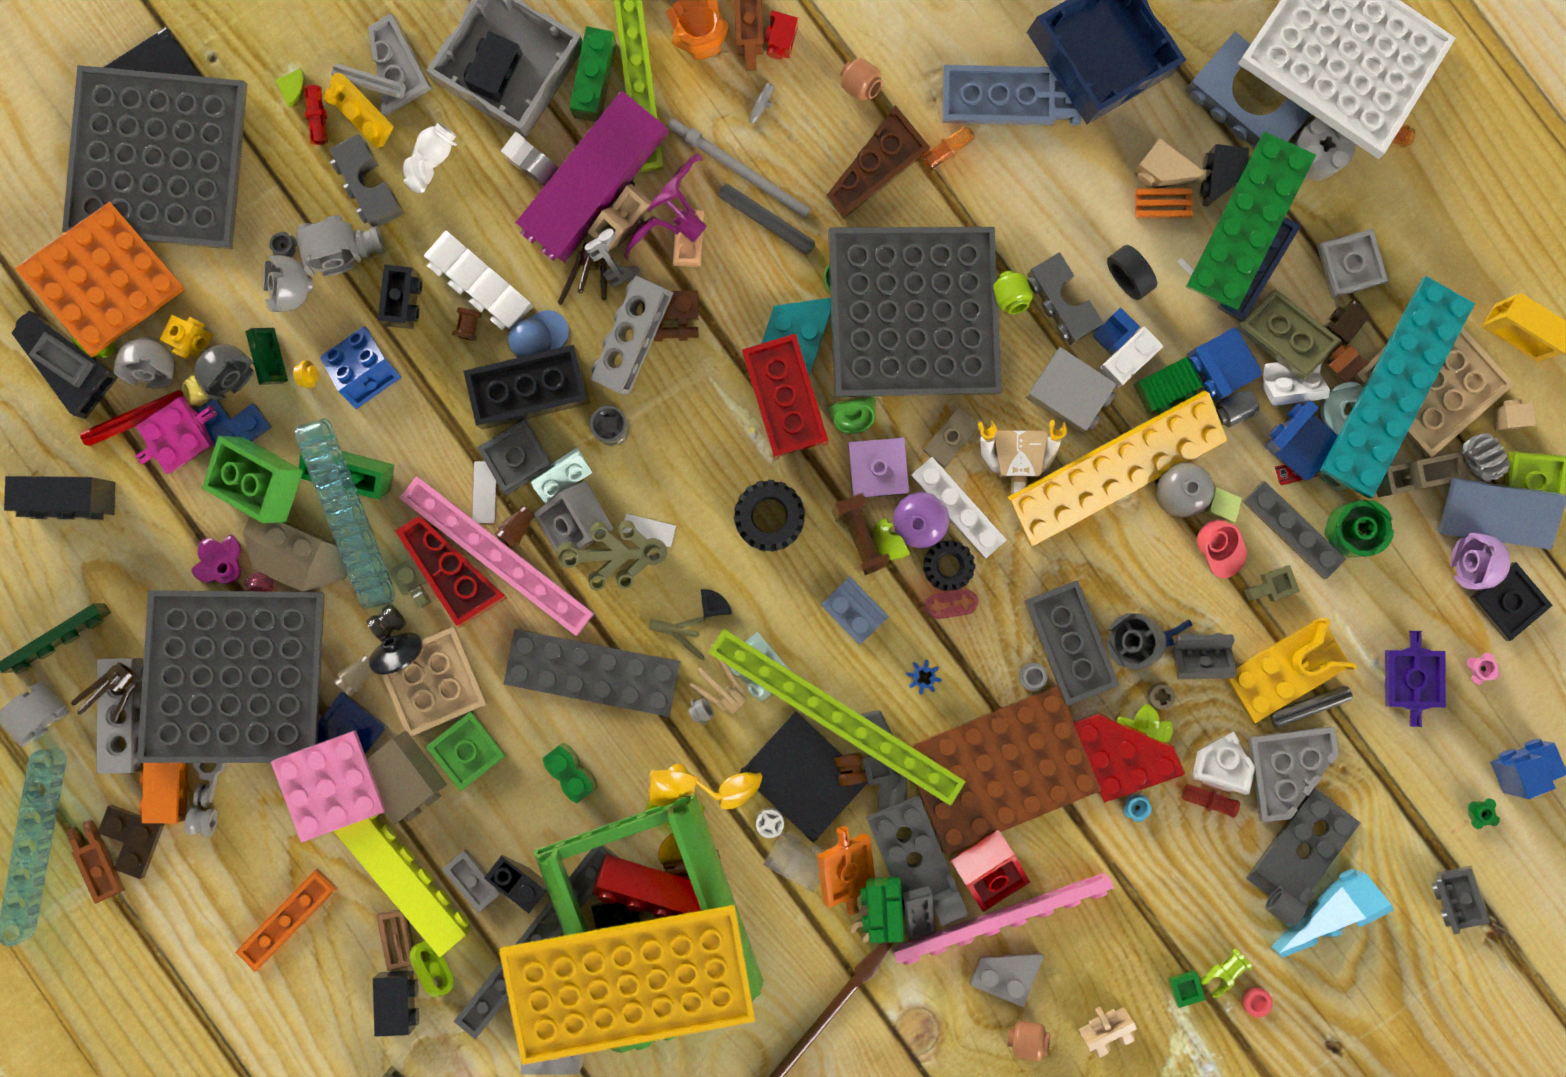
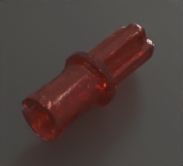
(1210, 800)

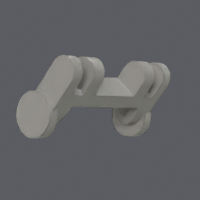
(600, 248)

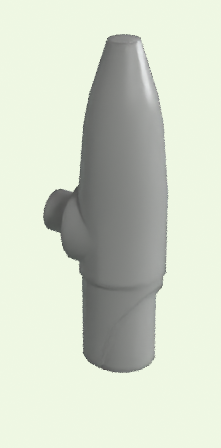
(762, 102)

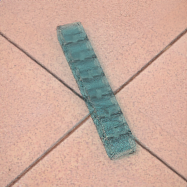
(345, 513)
(22, 856)

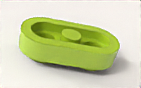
(431, 968)

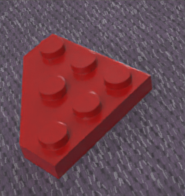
(1125, 757)

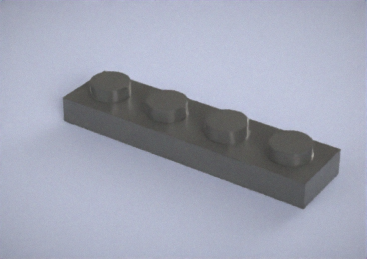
(1294, 530)

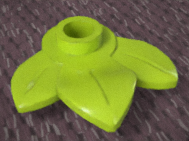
(1149, 723)

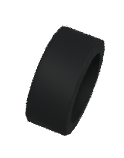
(1132, 272)

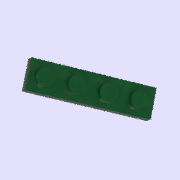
(63, 633)

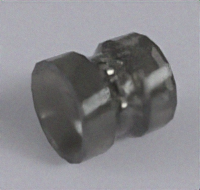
(383, 624)

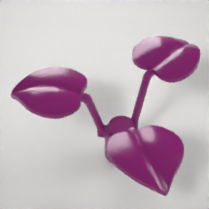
(685, 221)

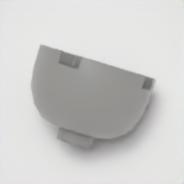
(286, 283)
(145, 362)
(1184, 490)

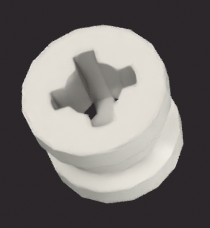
(771, 826)

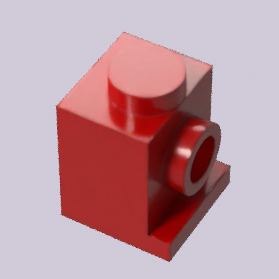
(781, 35)

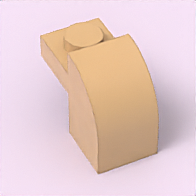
(622, 216)

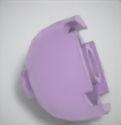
(1480, 561)

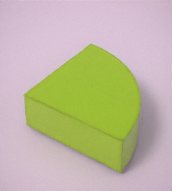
(292, 86)

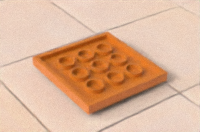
(100, 279)

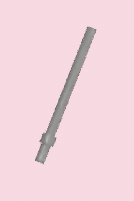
(695, 139)

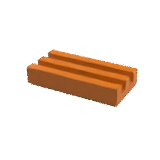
(1187, 202)

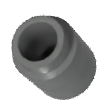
(1237, 408)

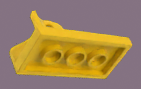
(1288, 669)

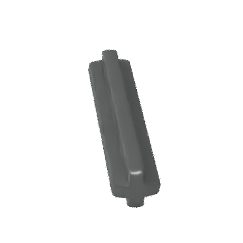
(1311, 706)

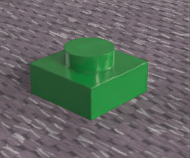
(1186, 989)

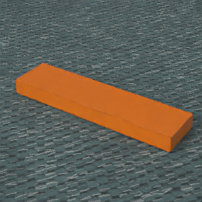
(286, 920)

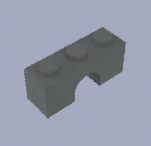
(354, 161)
(1072, 321)

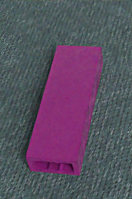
(592, 177)

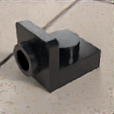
(613, 915)

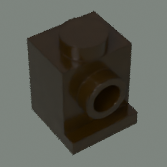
(1347, 321)

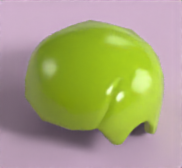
(888, 541)

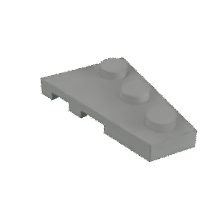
(396, 62)

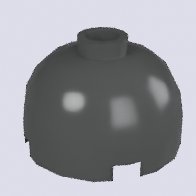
(222, 370)
(1136, 641)

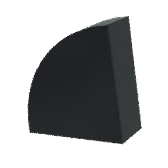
(714, 604)

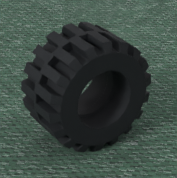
(751, 498)

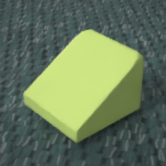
(1224, 506)

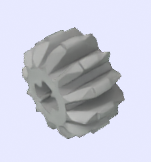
(1485, 457)

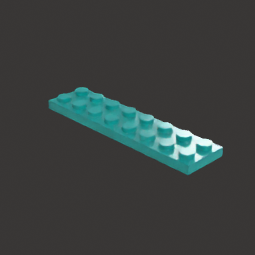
(1397, 387)

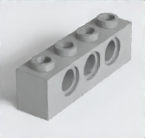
(644, 326)
(109, 754)

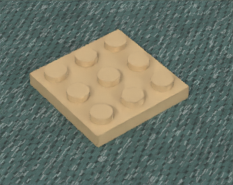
(436, 684)

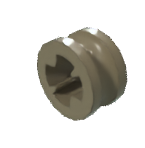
(1156, 703)

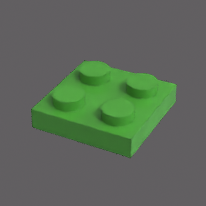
(466, 751)

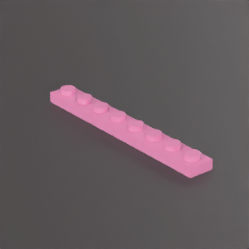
(496, 555)
(1013, 915)

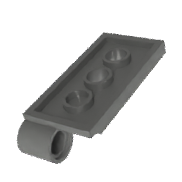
(930, 869)
(1292, 878)

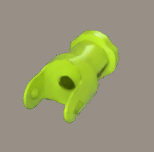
(1227, 971)

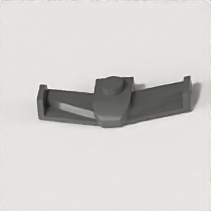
(891, 783)

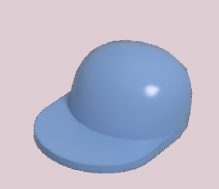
(538, 333)

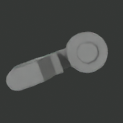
(204, 795)

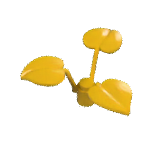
(677, 782)

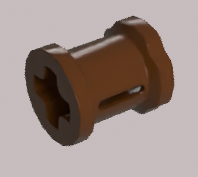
(466, 324)

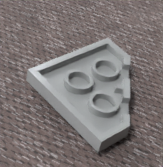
(1289, 768)

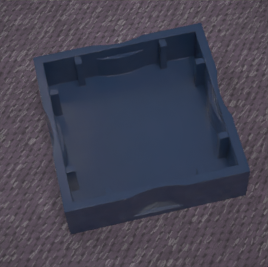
(1104, 51)

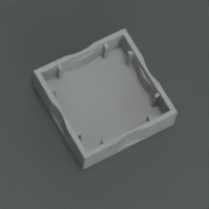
(546, 60)

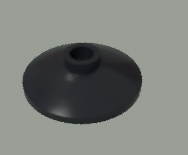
(395, 653)

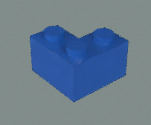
(1530, 769)

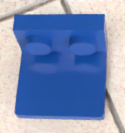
(359, 368)

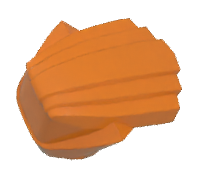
(697, 27)

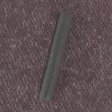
(766, 218)

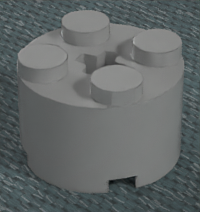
(1337, 149)
(327, 246)
(30, 714)

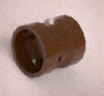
(850, 762)

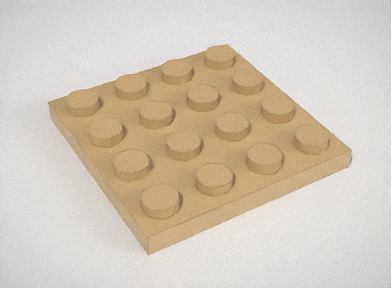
(1459, 394)

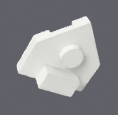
(1224, 766)

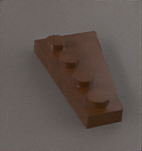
(880, 161)

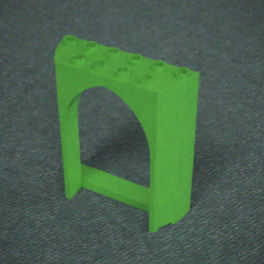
(698, 856)

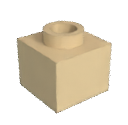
(1514, 415)

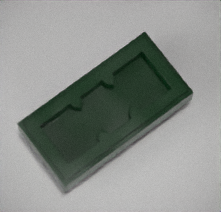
(266, 356)

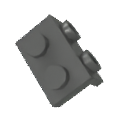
(1204, 656)
(1460, 898)

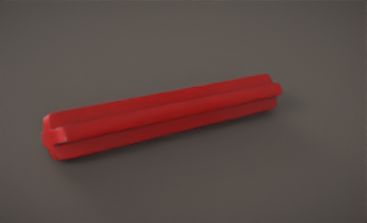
(126, 420)

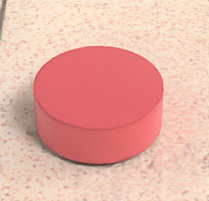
(1257, 1001)

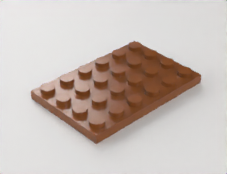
(1014, 769)

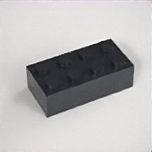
(527, 387)

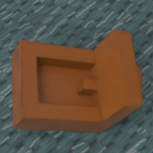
(1346, 362)

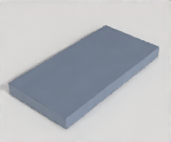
(1503, 512)

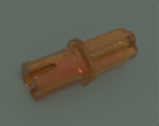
(948, 147)

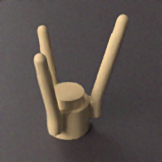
(730, 698)

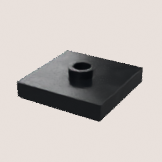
(1512, 603)

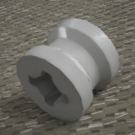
(369, 241)
(201, 821)

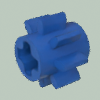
(915, 675)

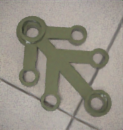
(615, 555)

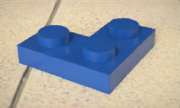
(247, 424)

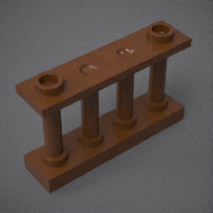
(850, 513)

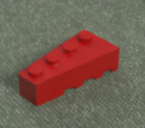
(452, 577)

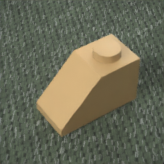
(1166, 167)

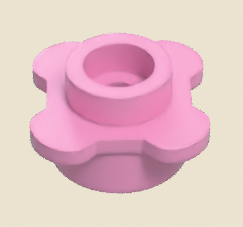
(1491, 668)

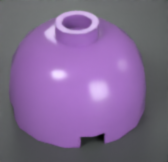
(921, 520)

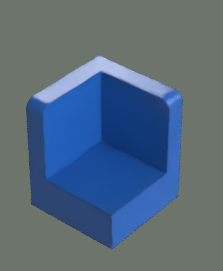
(1116, 331)

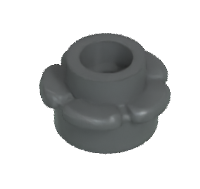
(280, 238)

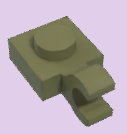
(410, 580)
(1275, 584)

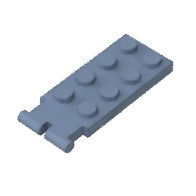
(1005, 96)

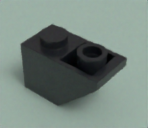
(1223, 170)
(517, 882)

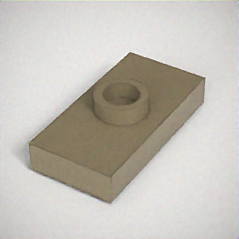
(951, 437)

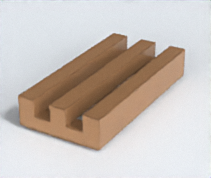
(381, 919)

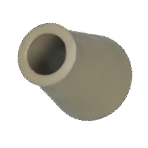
(354, 676)

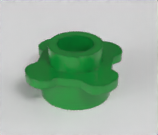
(1475, 813)

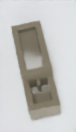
(1422, 474)

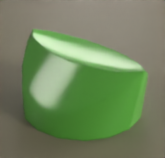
(853, 414)

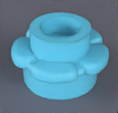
(1142, 813)

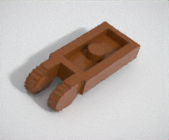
(94, 863)

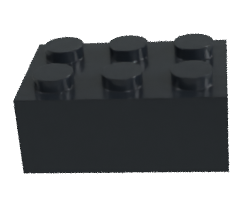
(59, 497)

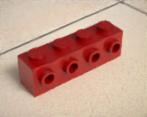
(644, 888)

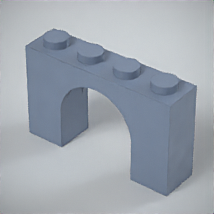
(1214, 91)

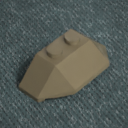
(293, 555)

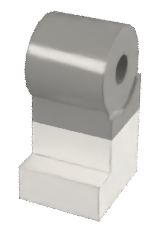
(528, 159)

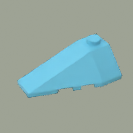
(1344, 902)

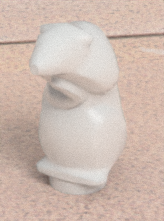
(429, 151)

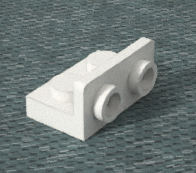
(1286, 388)

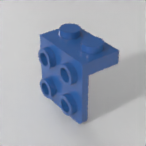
(1224, 364)
(1302, 441)

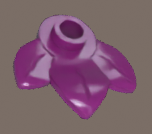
(215, 558)

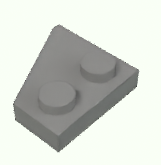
(1007, 975)

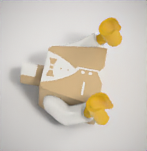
(1020, 453)

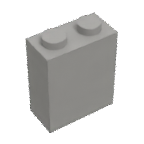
(1072, 391)

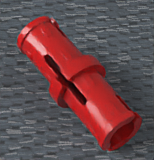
(315, 114)

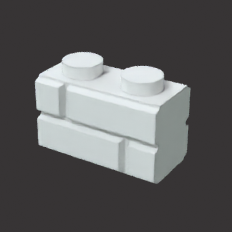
(1130, 357)

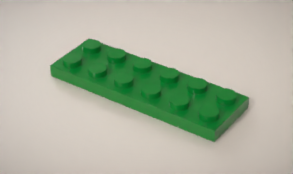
(1250, 220)

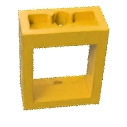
(1527, 327)

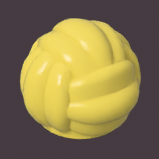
(193, 393)

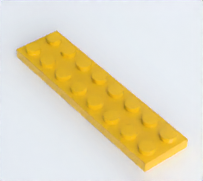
(1117, 468)

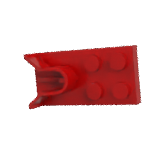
(785, 396)

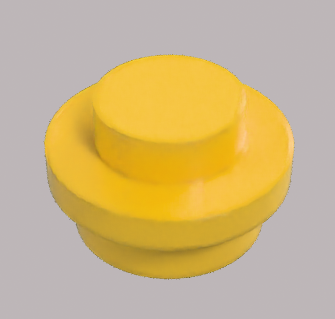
(306, 374)

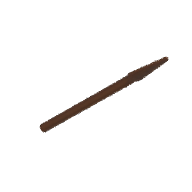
(863, 972)

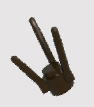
(584, 260)
(117, 678)

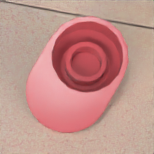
(1222, 547)

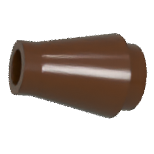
(514, 527)

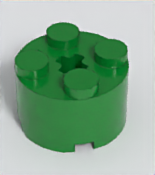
(1375, 528)

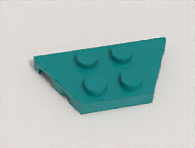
(805, 319)

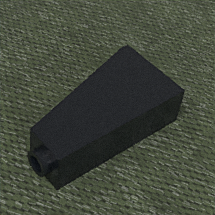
(77, 400)

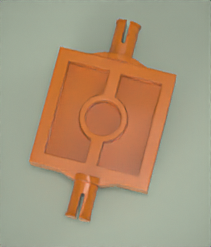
(845, 870)

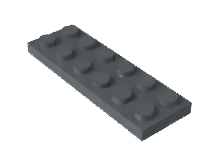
(592, 672)

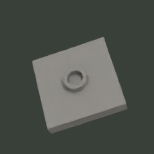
(1352, 263)

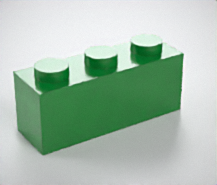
(593, 74)
(369, 475)

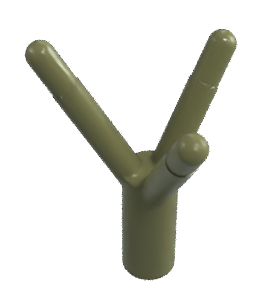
(677, 629)

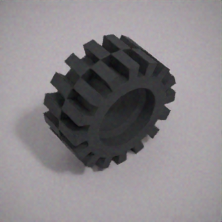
(964, 557)

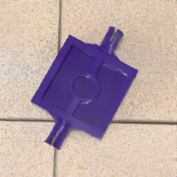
(1415, 678)

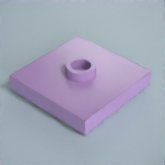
(878, 467)

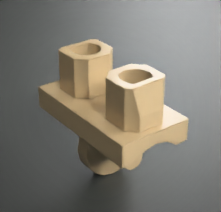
(1108, 1028)

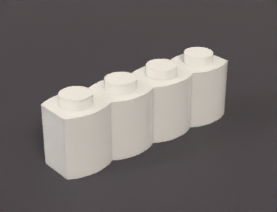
(478, 281)

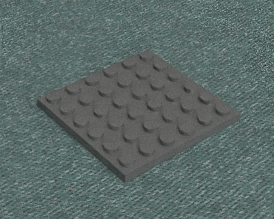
(157, 152)
(914, 311)
(230, 676)

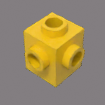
(186, 336)

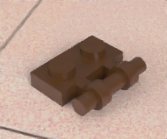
(681, 307)

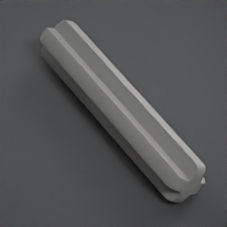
(371, 81)

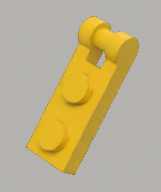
(358, 110)

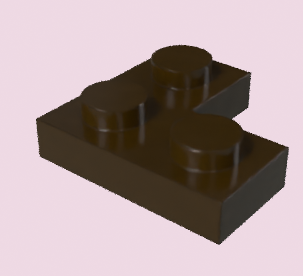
(138, 839)

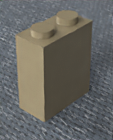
(404, 778)

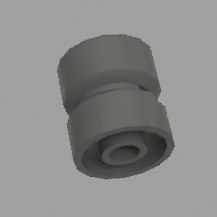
(610, 425)

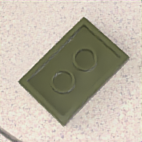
(1289, 335)

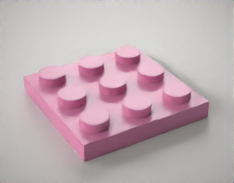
(328, 786)

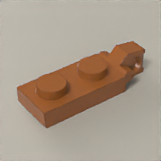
(749, 31)

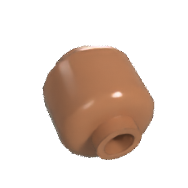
(861, 79)
(1029, 1041)

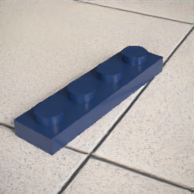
(1276, 251)

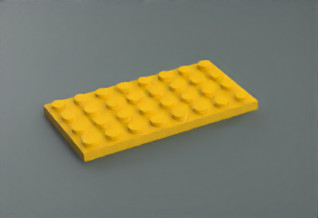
(627, 984)

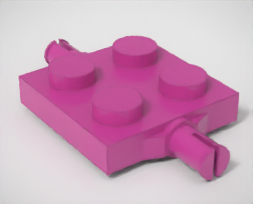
(175, 435)

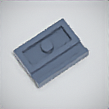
(854, 610)

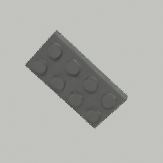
(1071, 642)

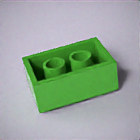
(252, 479)

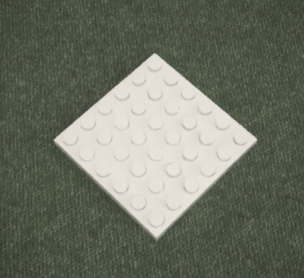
(1350, 63)

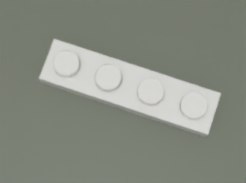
(961, 509)

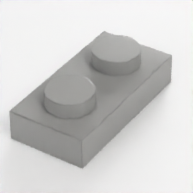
(470, 880)

